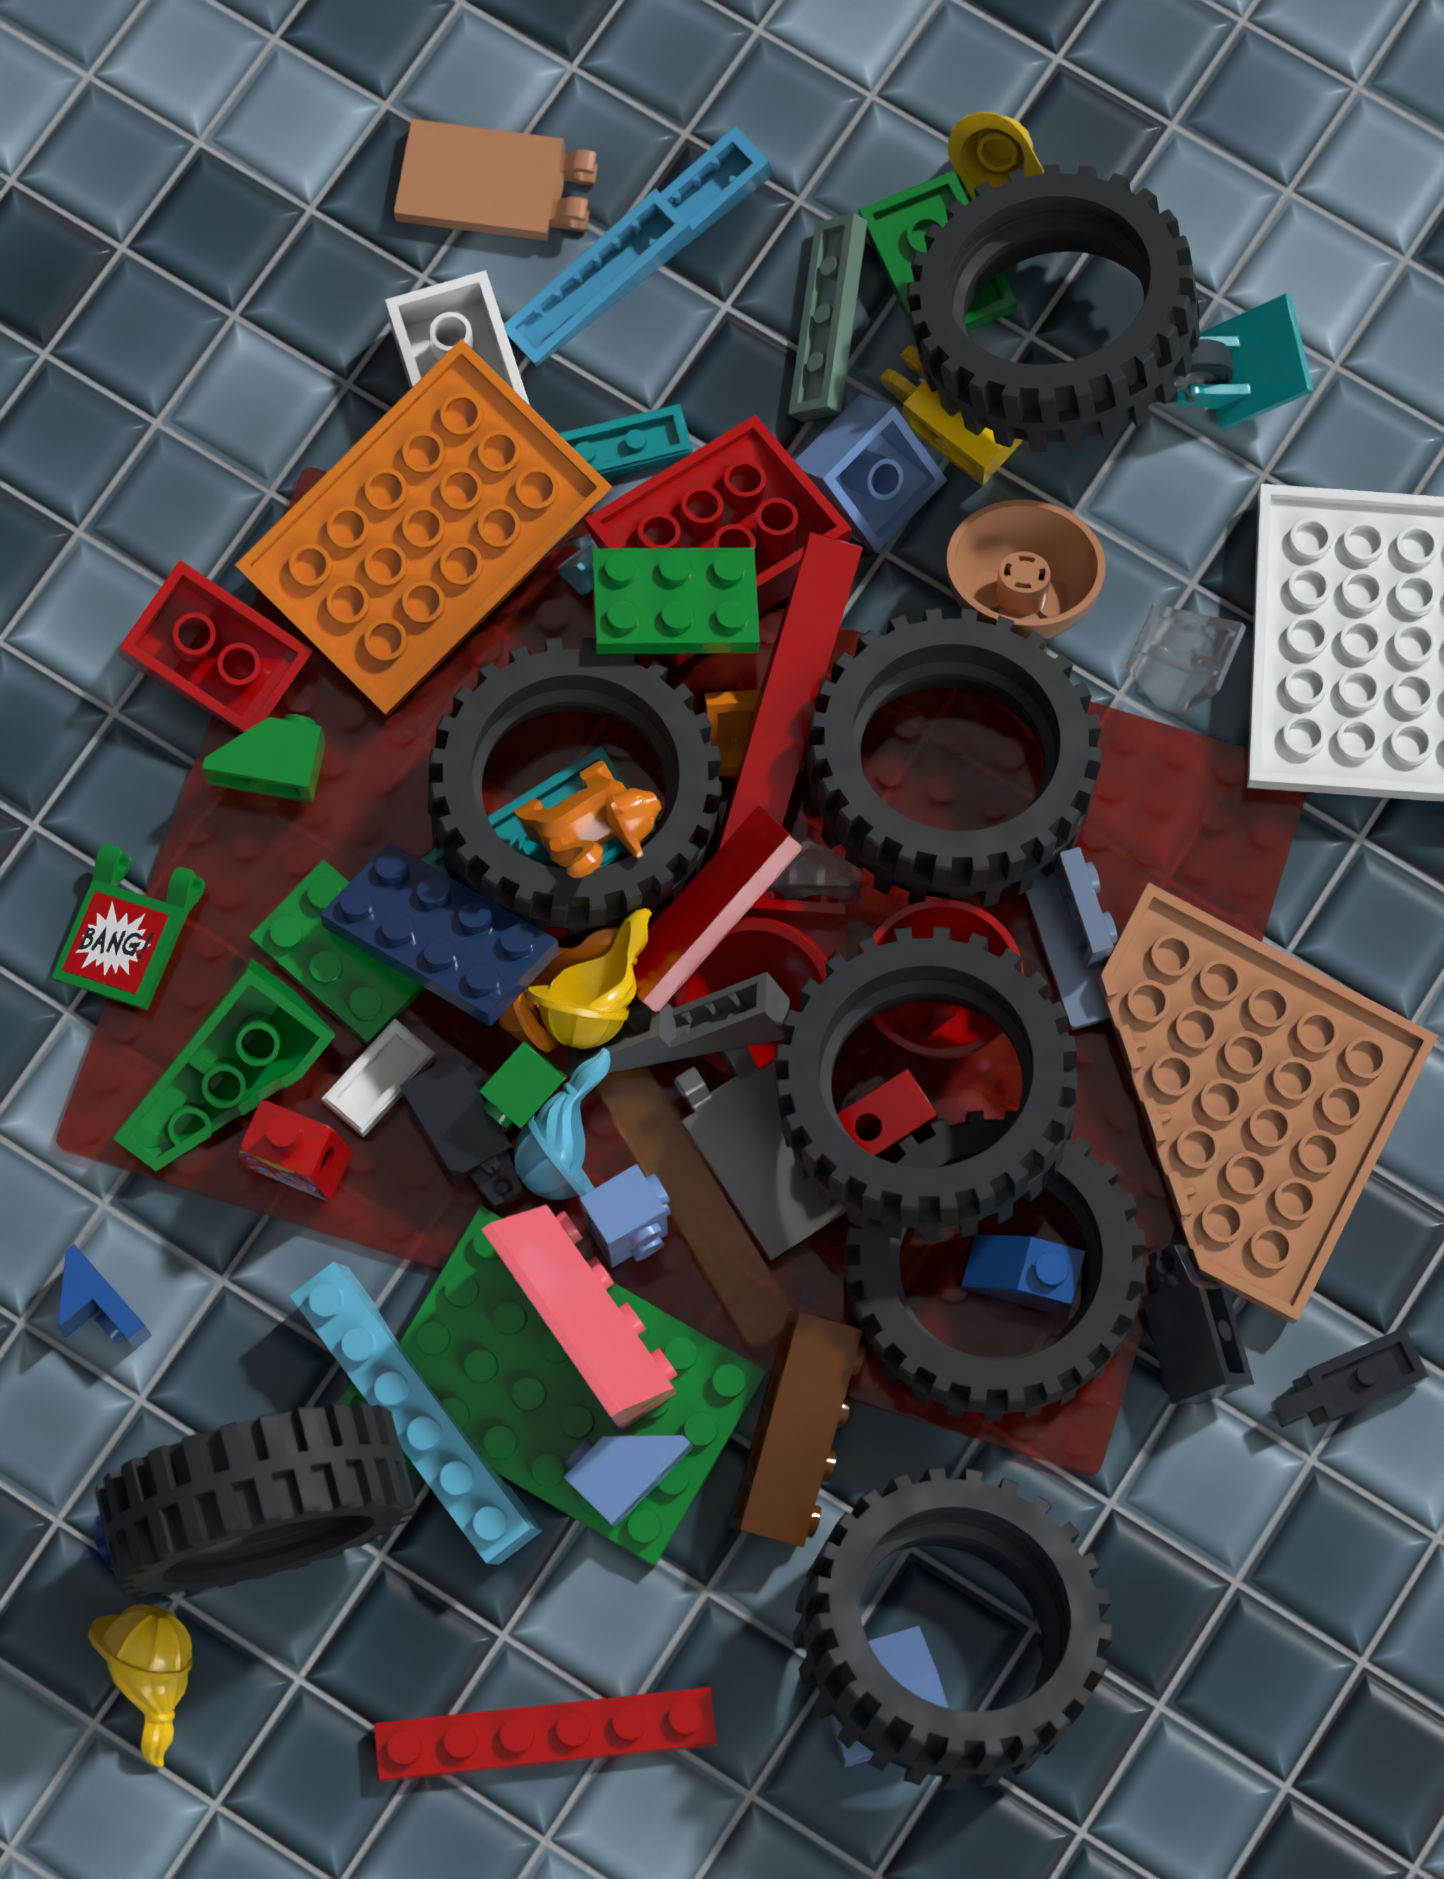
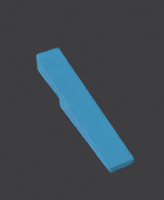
(639, 245)

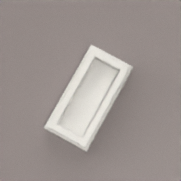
(375, 1077)

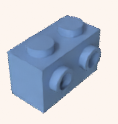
(627, 1215)

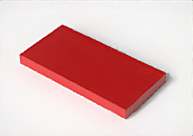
(712, 906)

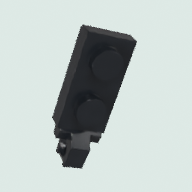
(1353, 1381)

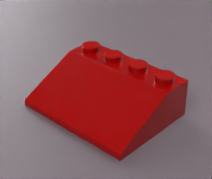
(727, 495)

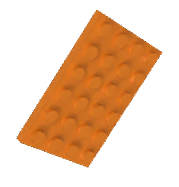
(424, 527)

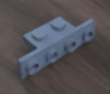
(1073, 934)

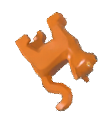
(589, 819)

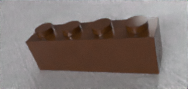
(797, 1429)

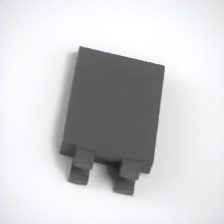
(745, 1149)

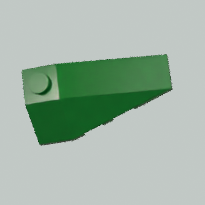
(238, 1054)

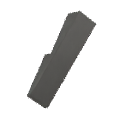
(714, 1023)

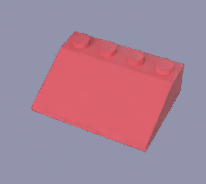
(582, 1313)

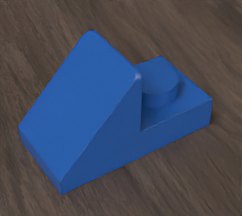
(86, 1293)

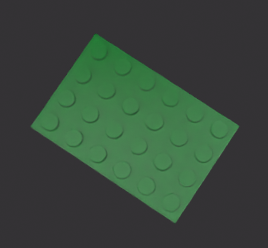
(532, 1408)

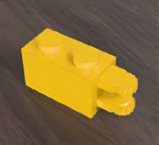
(922, 411)

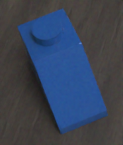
(1024, 1271)

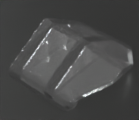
(1183, 656)
(819, 872)

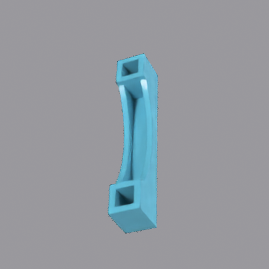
(427, 1433)

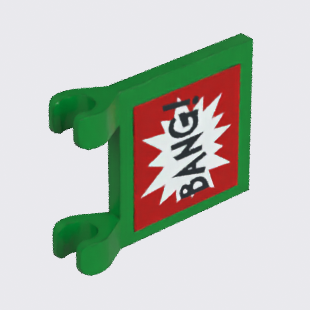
(123, 936)

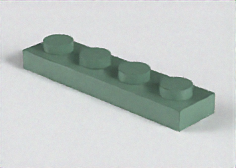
(828, 317)

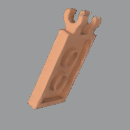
(491, 181)

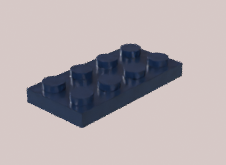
(440, 933)

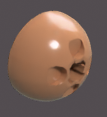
(1026, 566)

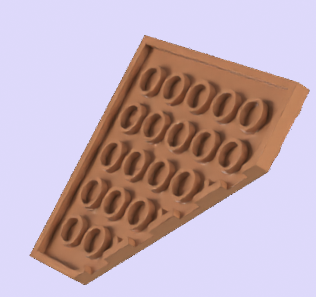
(1255, 1092)

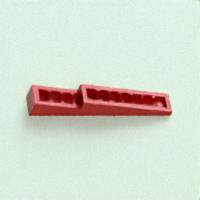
(792, 682)

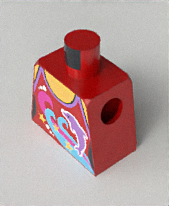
(292, 1150)

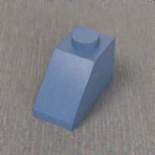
(623, 1470)

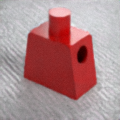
(891, 1113)

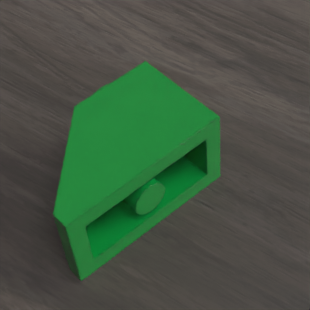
(271, 759)
(522, 1085)

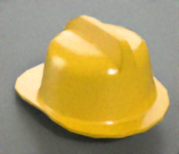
(989, 147)

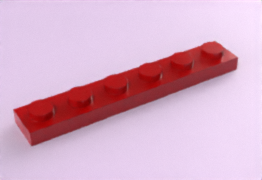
(545, 1734)

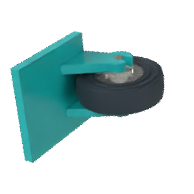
(1247, 365)

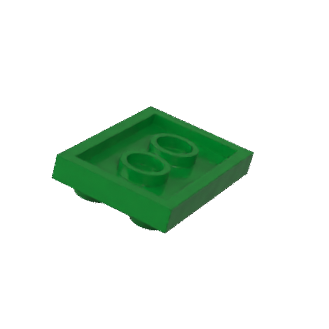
(898, 230)
(675, 600)
(334, 972)

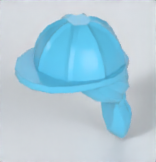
(553, 1142)

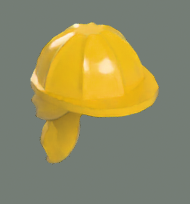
(591, 999)
(150, 1664)

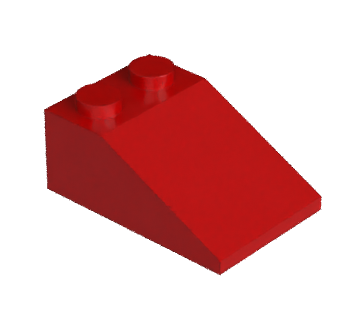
(213, 650)

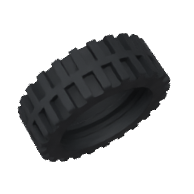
(1035, 219)
(972, 659)
(581, 683)
(908, 974)
(1027, 1379)
(254, 1498)
(1017, 1542)

